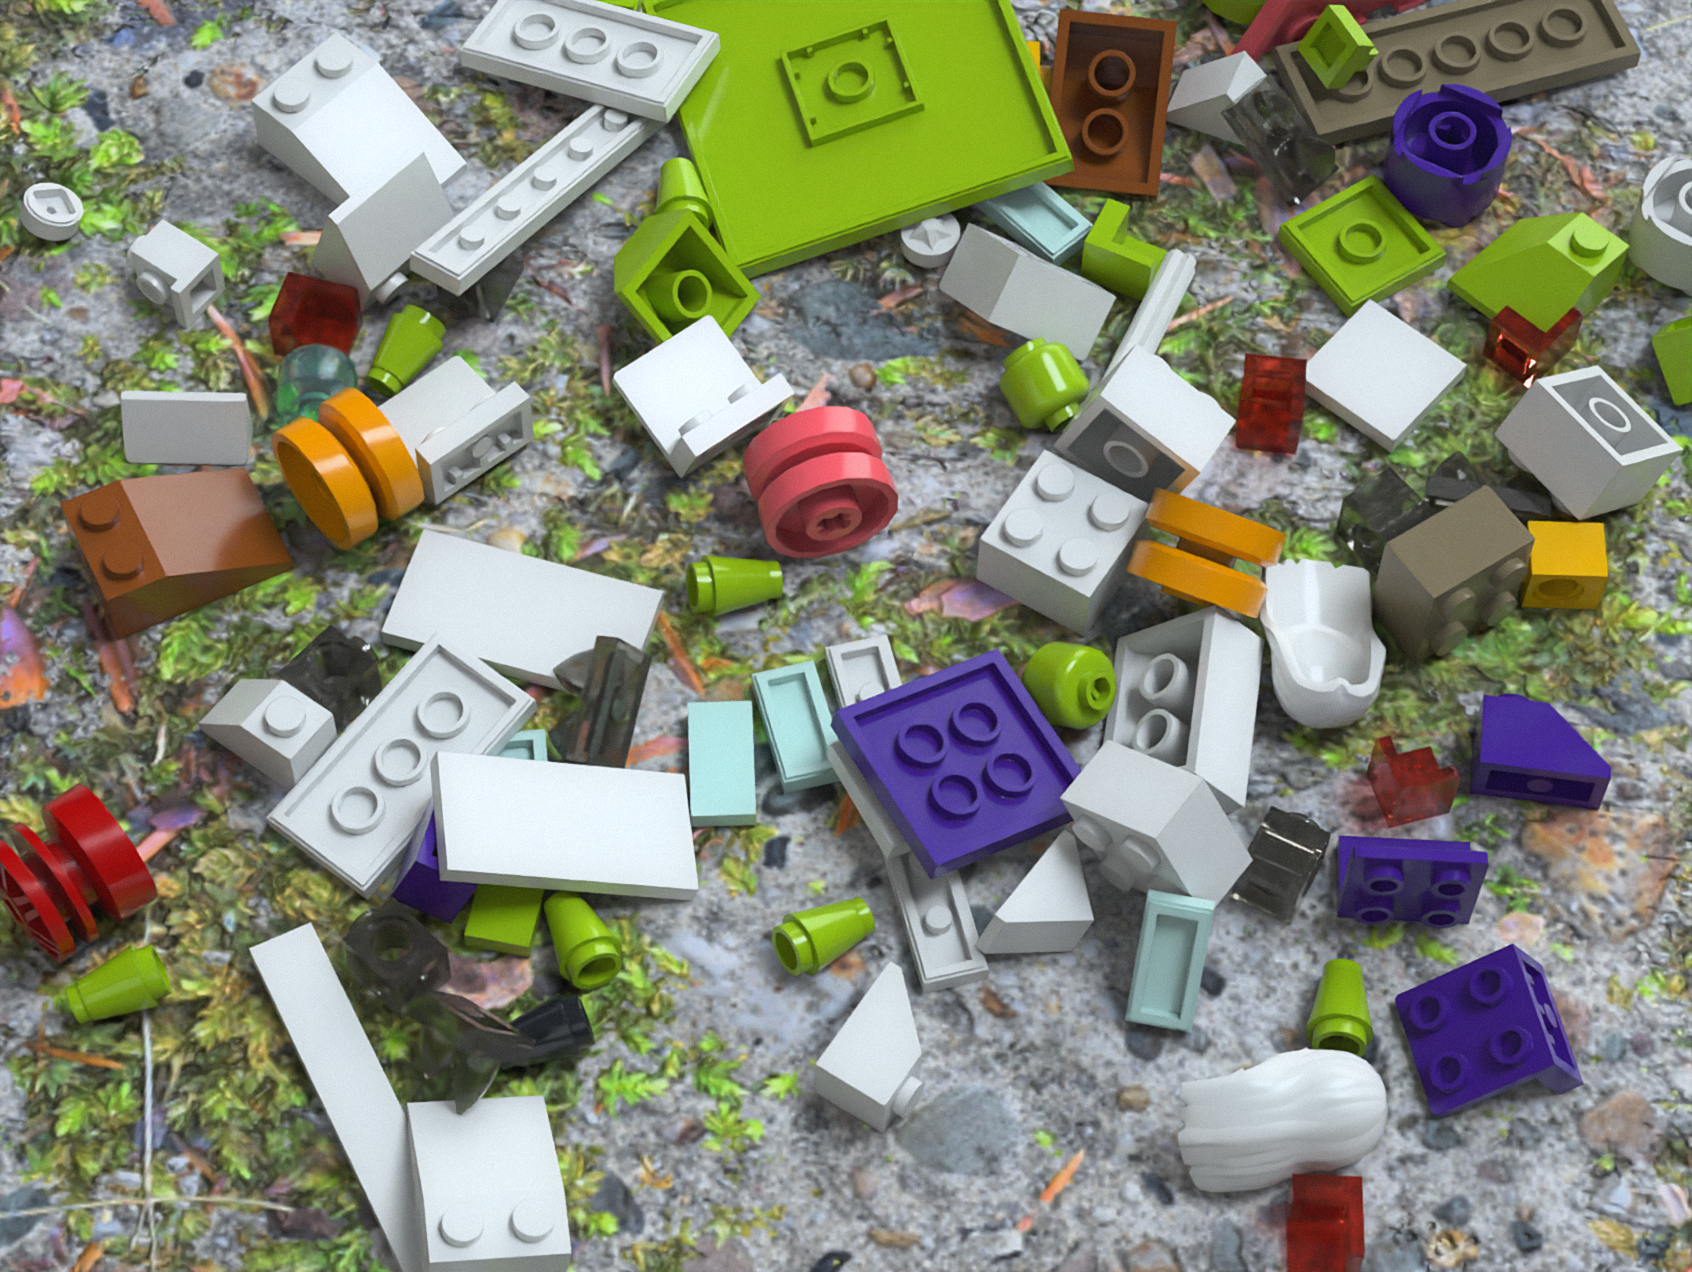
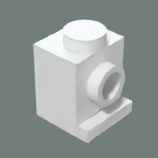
(176, 271)

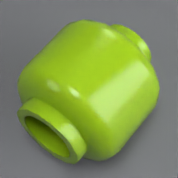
(1043, 384)
(1071, 684)

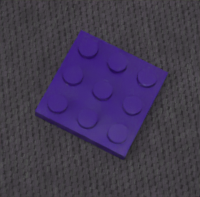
(960, 762)

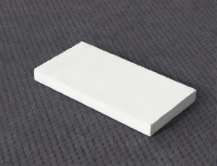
(593, 53)
(513, 607)
(375, 781)
(562, 826)

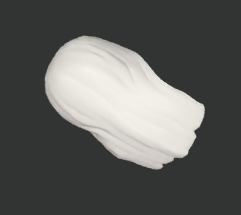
(1322, 641)
(1281, 1120)

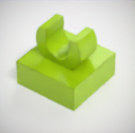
(1336, 47)

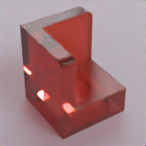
(314, 313)
(1527, 350)
(1270, 403)
(1410, 783)
(1324, 1223)

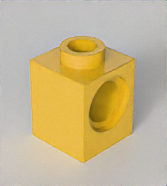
(1565, 566)

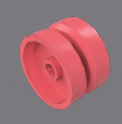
(820, 482)

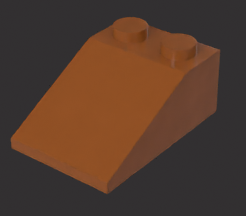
(1112, 99)
(172, 543)

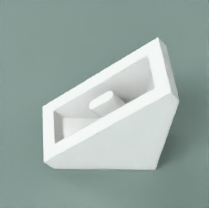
(1209, 90)
(1046, 909)

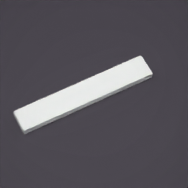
(530, 196)
(933, 910)
(345, 1080)

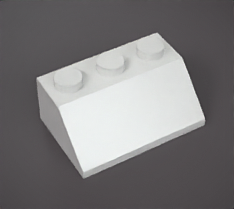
(1191, 698)

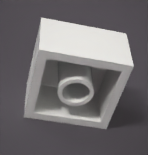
(1145, 428)
(1587, 442)
(1062, 542)
(1154, 826)

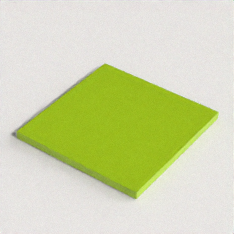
(858, 118)

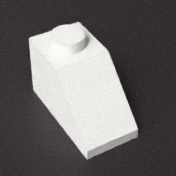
(272, 728)
(875, 1056)

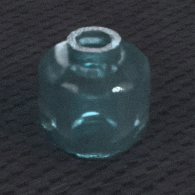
(311, 377)

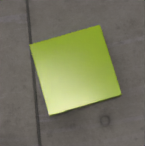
(1361, 245)

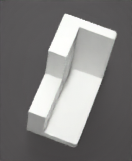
(1025, 292)

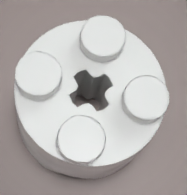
(1663, 225)

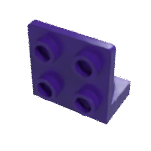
(1408, 880)
(1486, 1031)

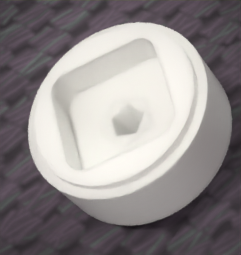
(51, 211)
(931, 241)

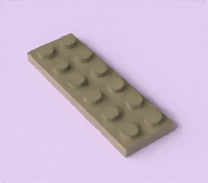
(1480, 44)

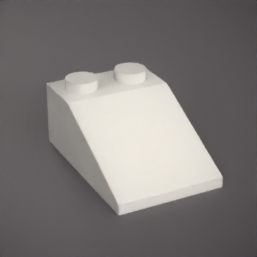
(344, 121)
(488, 1187)

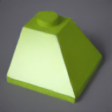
(1543, 269)
(679, 274)

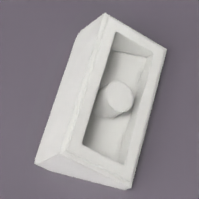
(186, 428)

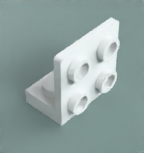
(698, 395)
(458, 425)

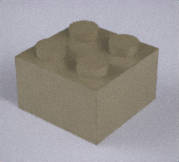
(1452, 575)

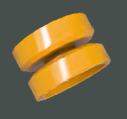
(348, 468)
(1206, 553)

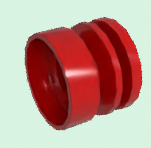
(79, 866)

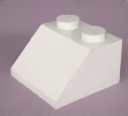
(379, 226)

